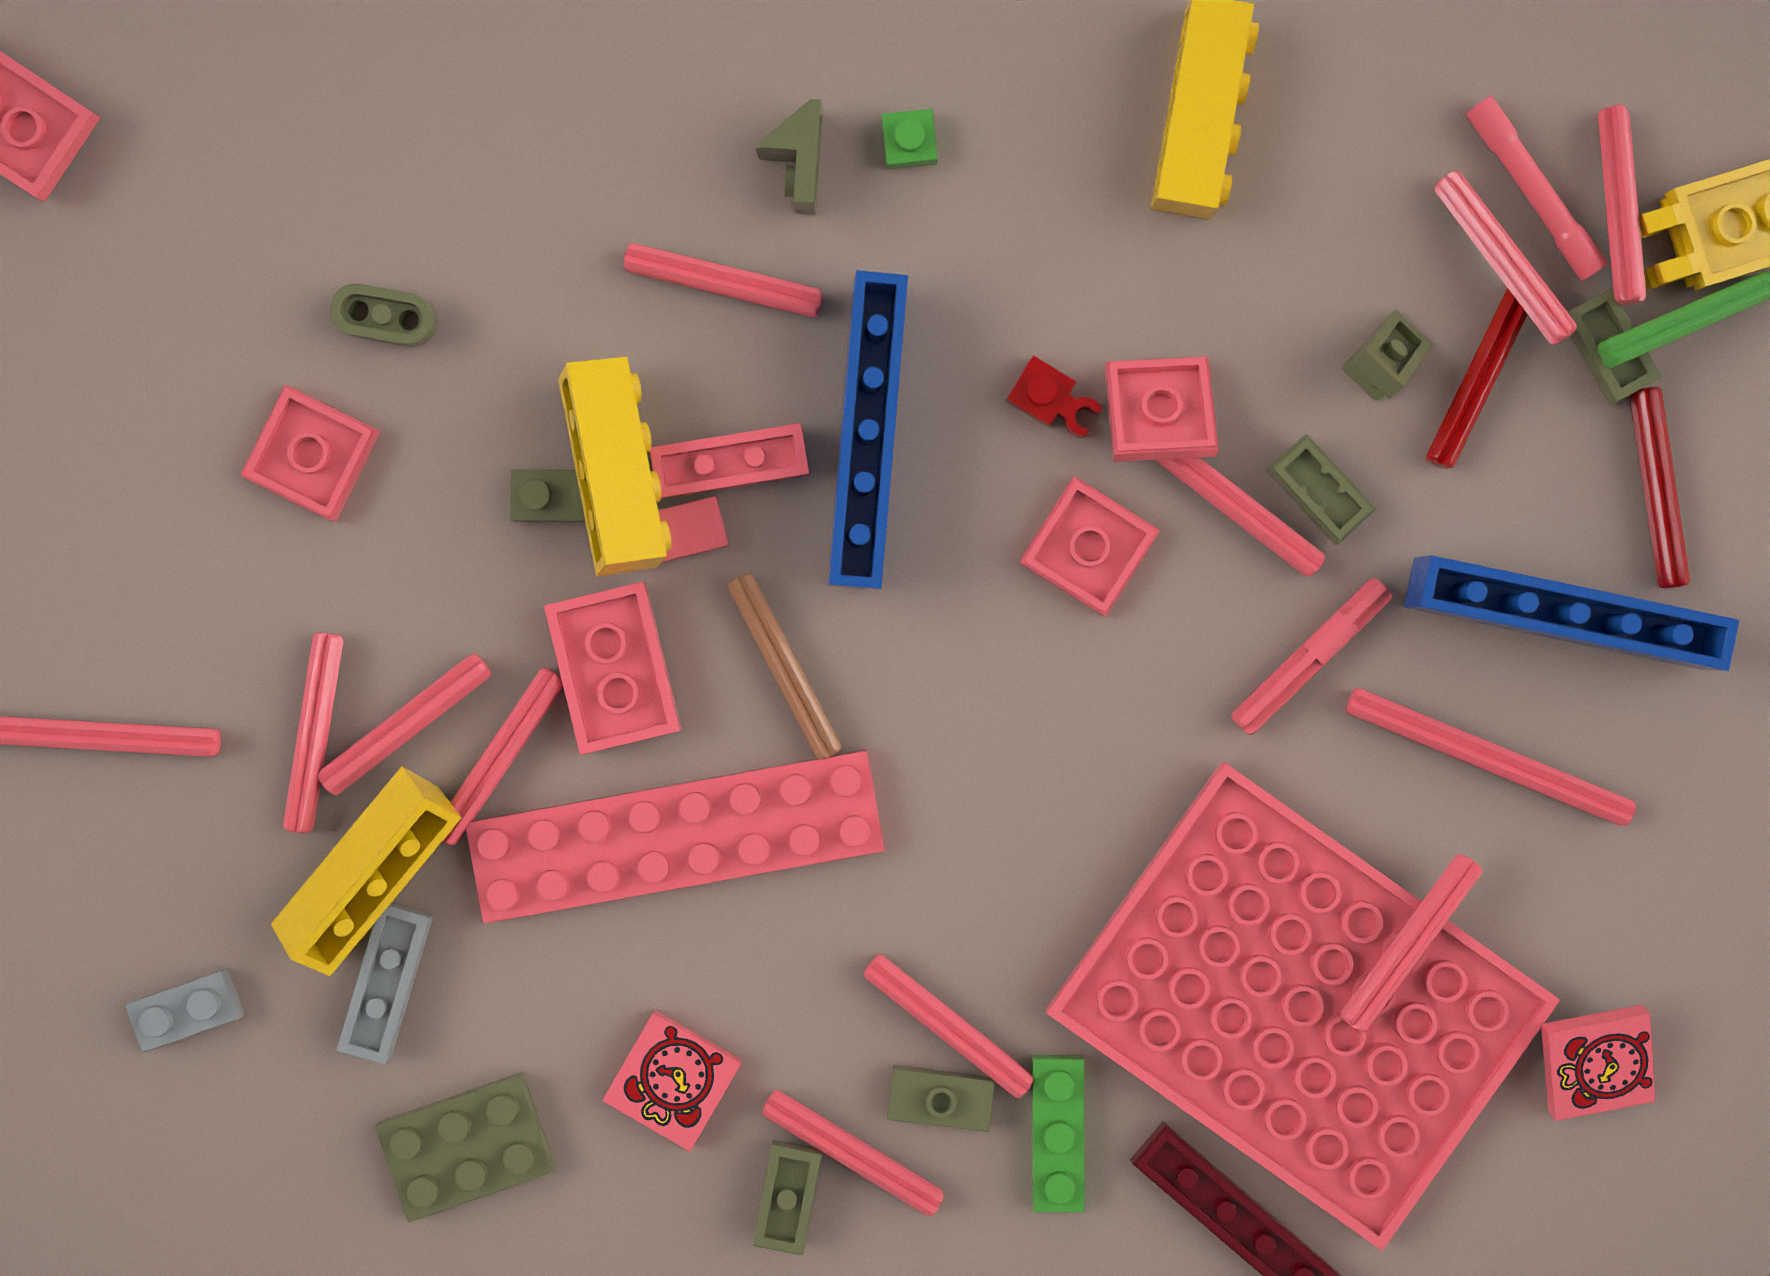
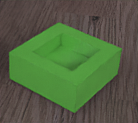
(909, 138)

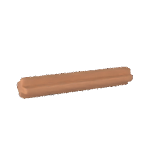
(784, 666)

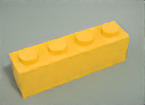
(1203, 108)
(613, 465)
(365, 872)

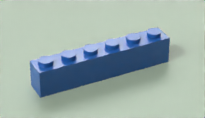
(867, 430)
(1571, 613)

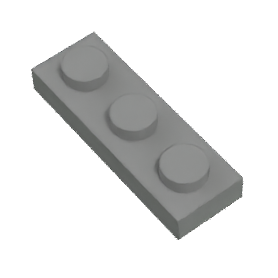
(385, 983)

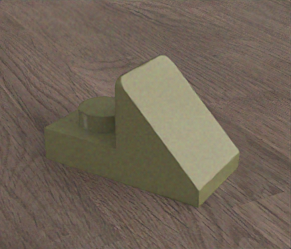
(799, 142)
(1387, 357)

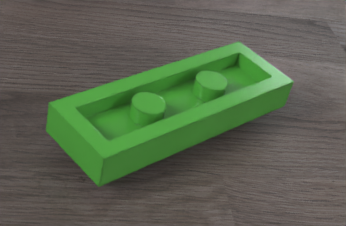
(1058, 1133)

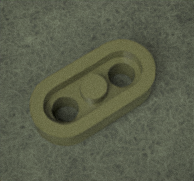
(385, 316)

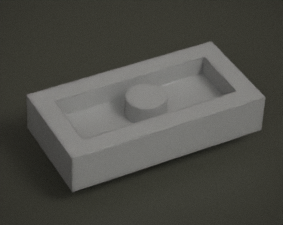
(184, 1010)

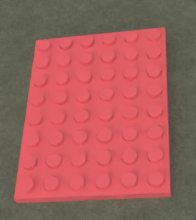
(1231, 993)

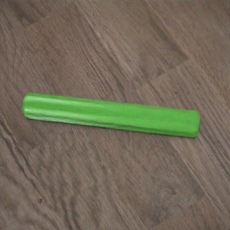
(1685, 320)

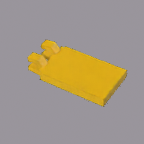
(1715, 228)

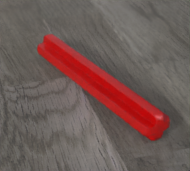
(1477, 382)
(1659, 488)

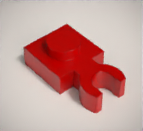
(1045, 393)

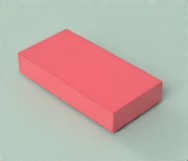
(694, 528)

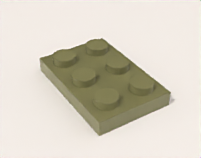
(465, 1147)

